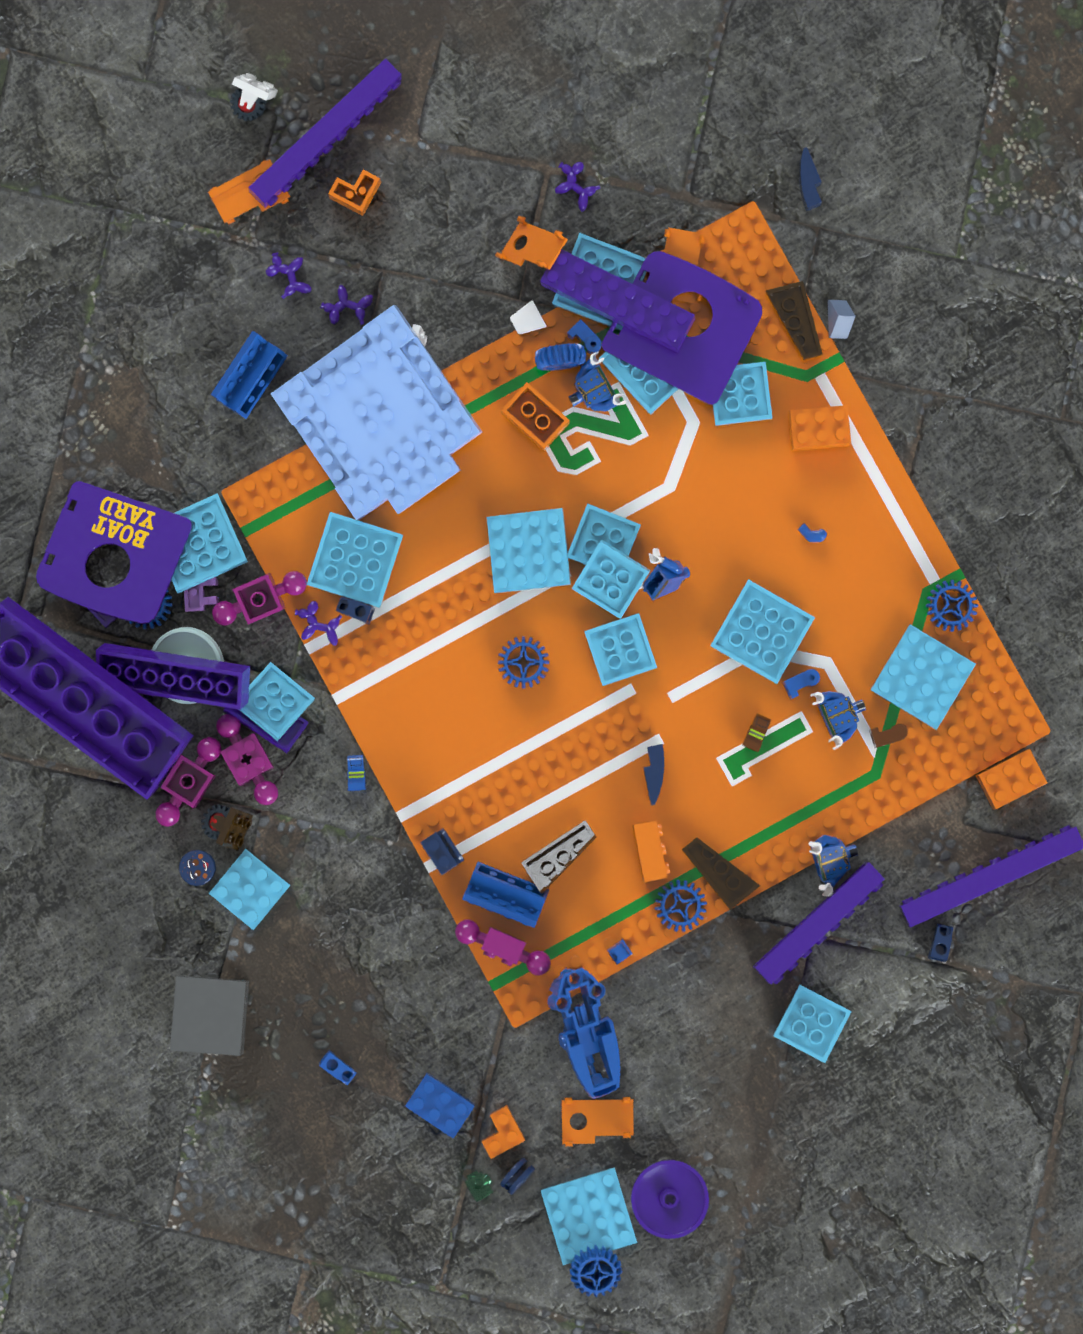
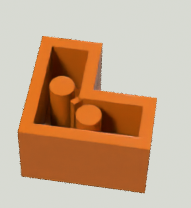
(357, 196)
(507, 1135)

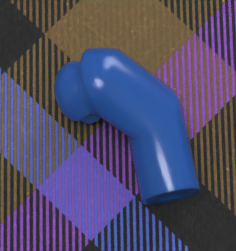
(812, 536)

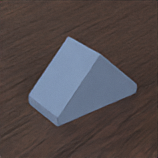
(839, 319)

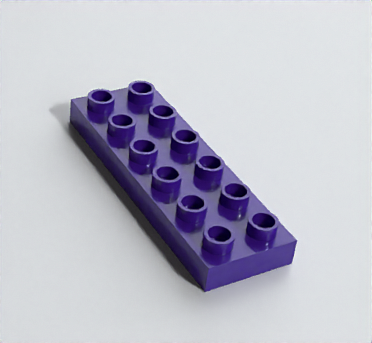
(86, 702)

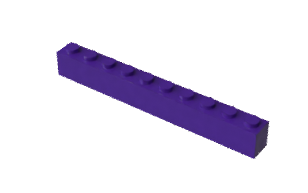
(325, 133)
(992, 876)

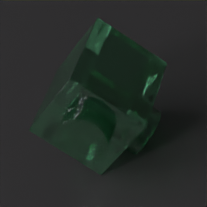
(479, 1185)

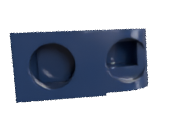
(355, 610)
(941, 943)

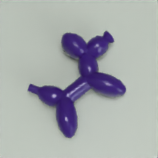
(564, 187)
(289, 270)
(344, 302)
(314, 625)

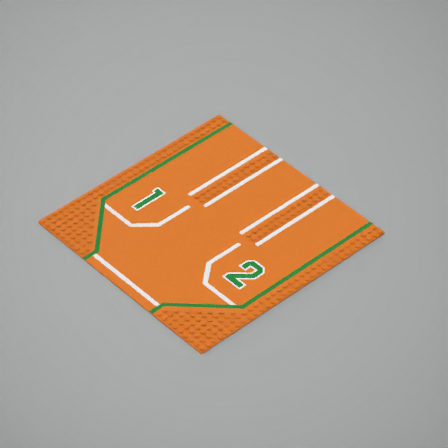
(726, 502)

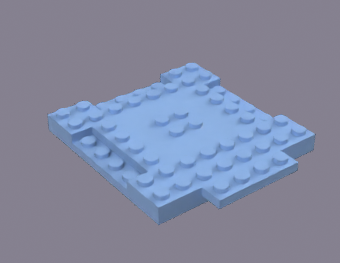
(379, 416)

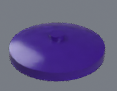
(669, 1199)

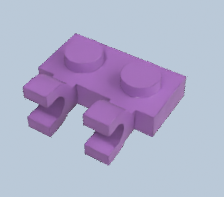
(195, 597)

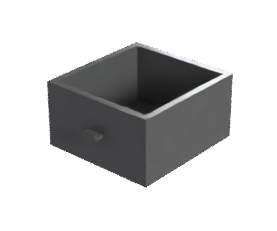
(209, 1015)

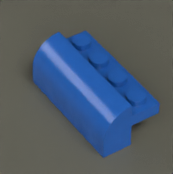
(249, 375)
(505, 894)

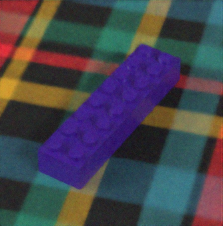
(618, 300)
(177, 675)
(818, 923)

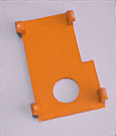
(234, 196)
(541, 245)
(687, 247)
(602, 1117)

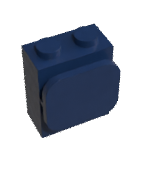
(442, 851)

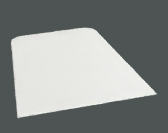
(527, 319)

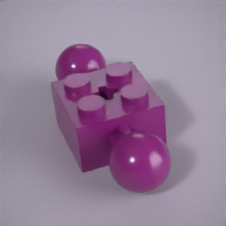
(226, 612)
(265, 791)
(168, 812)
(503, 946)

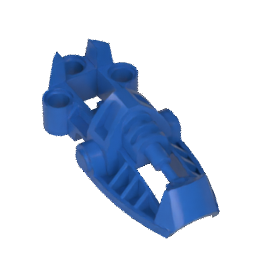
(586, 1031)

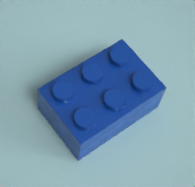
(440, 1105)

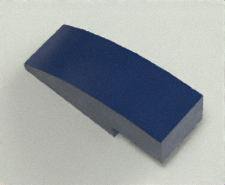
(809, 180)
(654, 772)

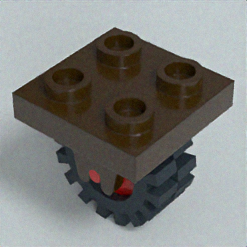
(226, 825)

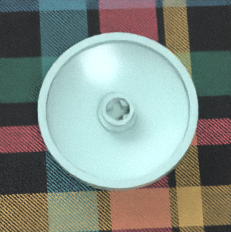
(191, 643)

